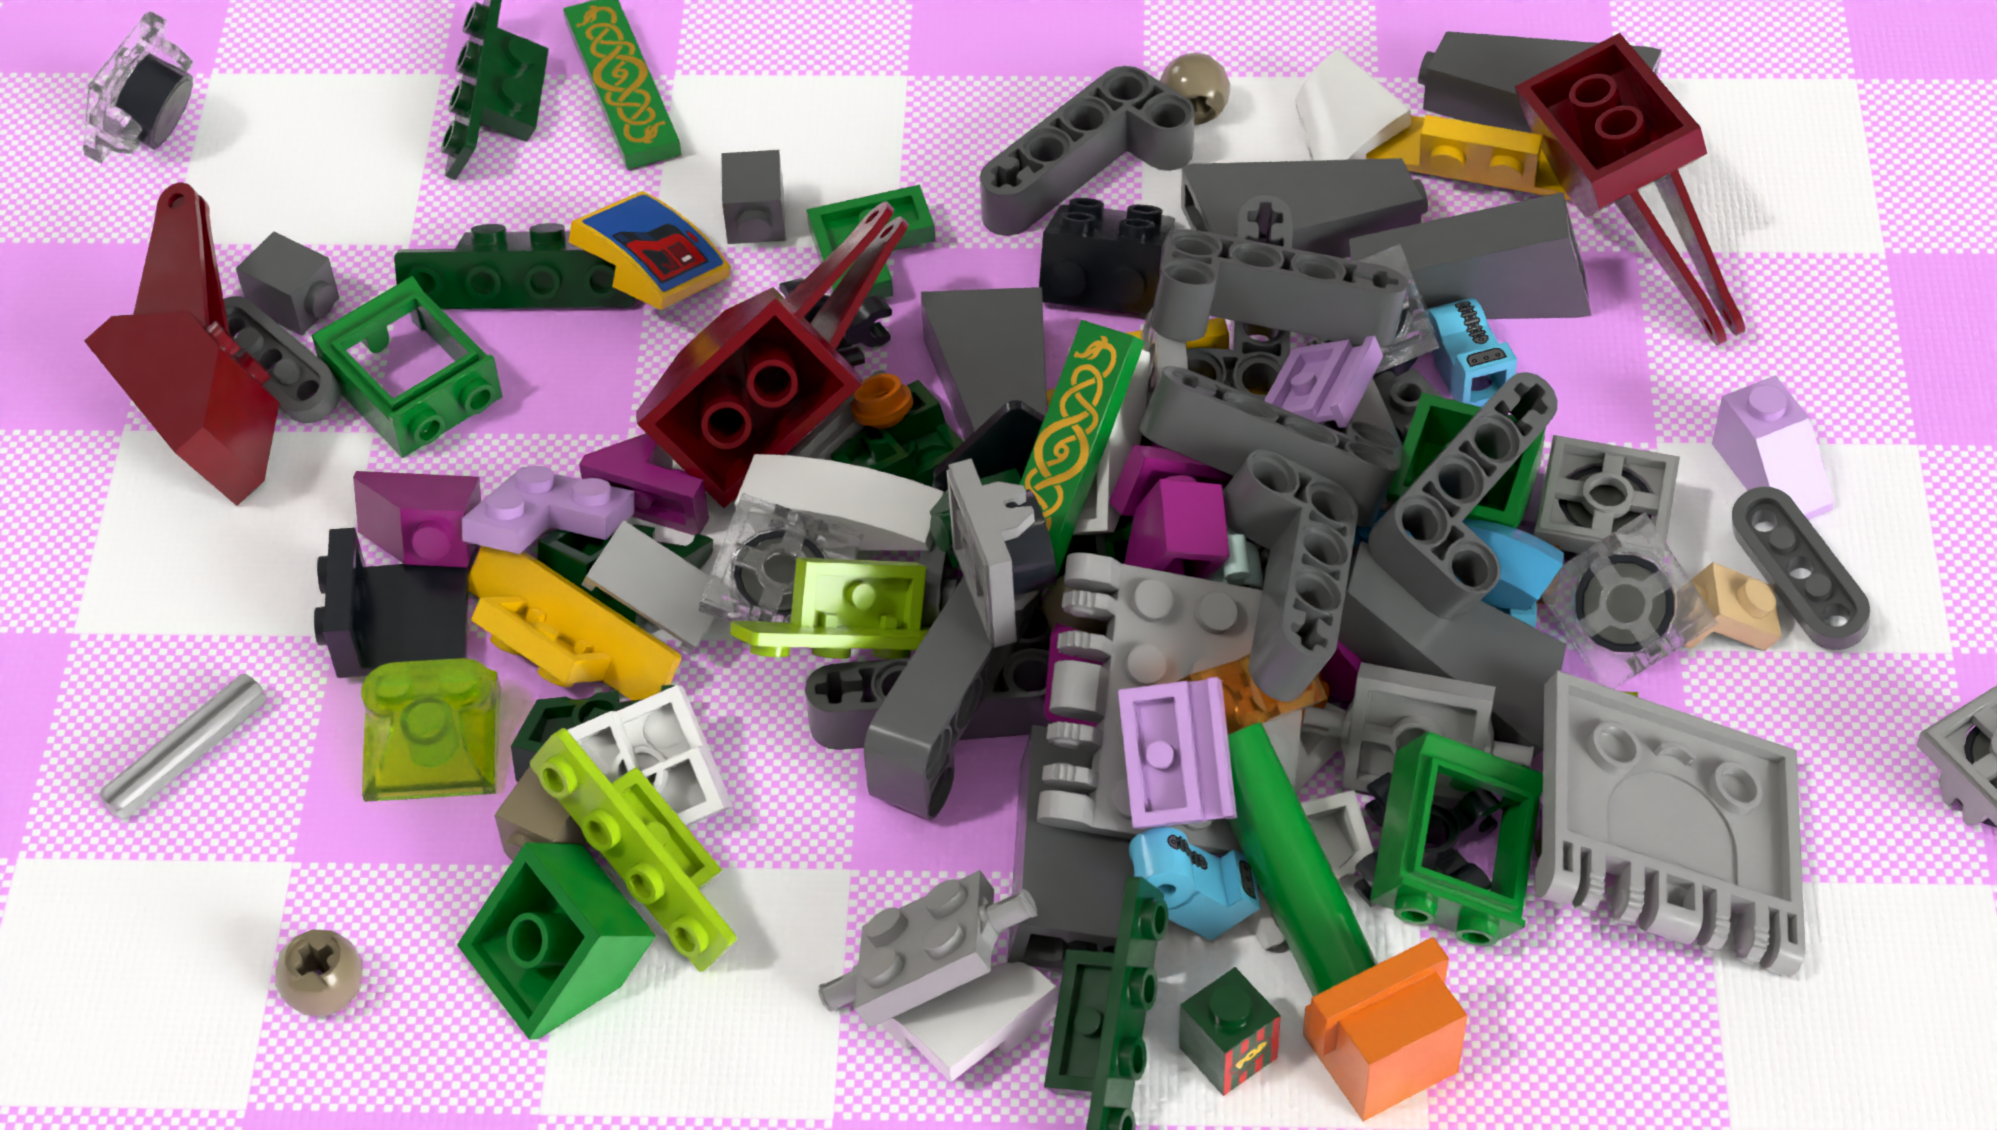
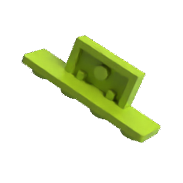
(846, 607)
(642, 842)

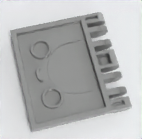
(1155, 635)
(1681, 815)

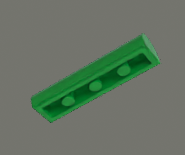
(1293, 866)

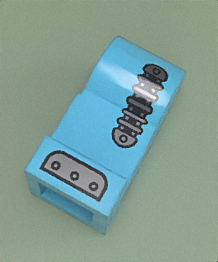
(1469, 351)
(1199, 888)

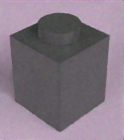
(753, 196)
(288, 282)

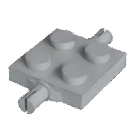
(1398, 707)
(926, 948)

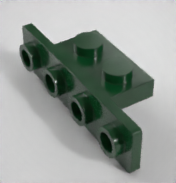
(497, 86)
(512, 271)
(1103, 1012)

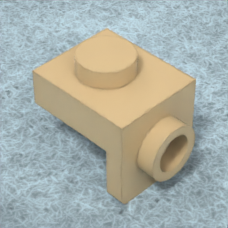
(1740, 605)

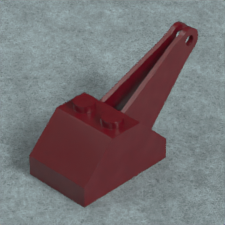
(1614, 132)
(182, 360)
(763, 370)

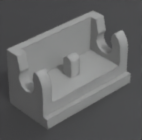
(653, 584)

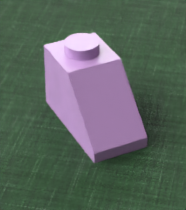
(1773, 444)

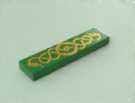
(622, 82)
(1079, 427)

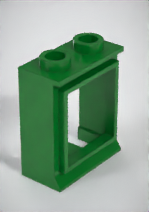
(430, 406)
(1428, 896)

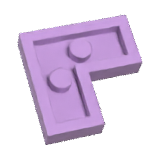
(539, 500)

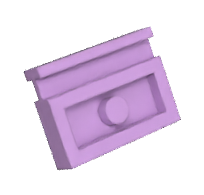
(1326, 380)
(1177, 753)

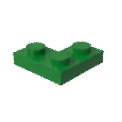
(836, 221)

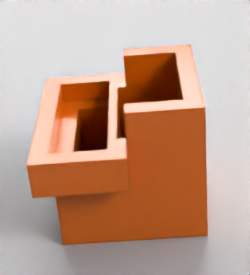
(1389, 1029)

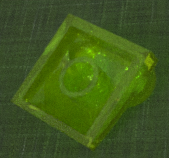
(430, 730)

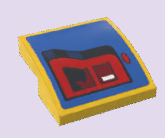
(654, 249)

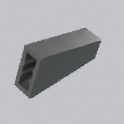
(1477, 74)
(1326, 198)
(1508, 257)
(986, 349)
(1480, 647)
(1068, 872)

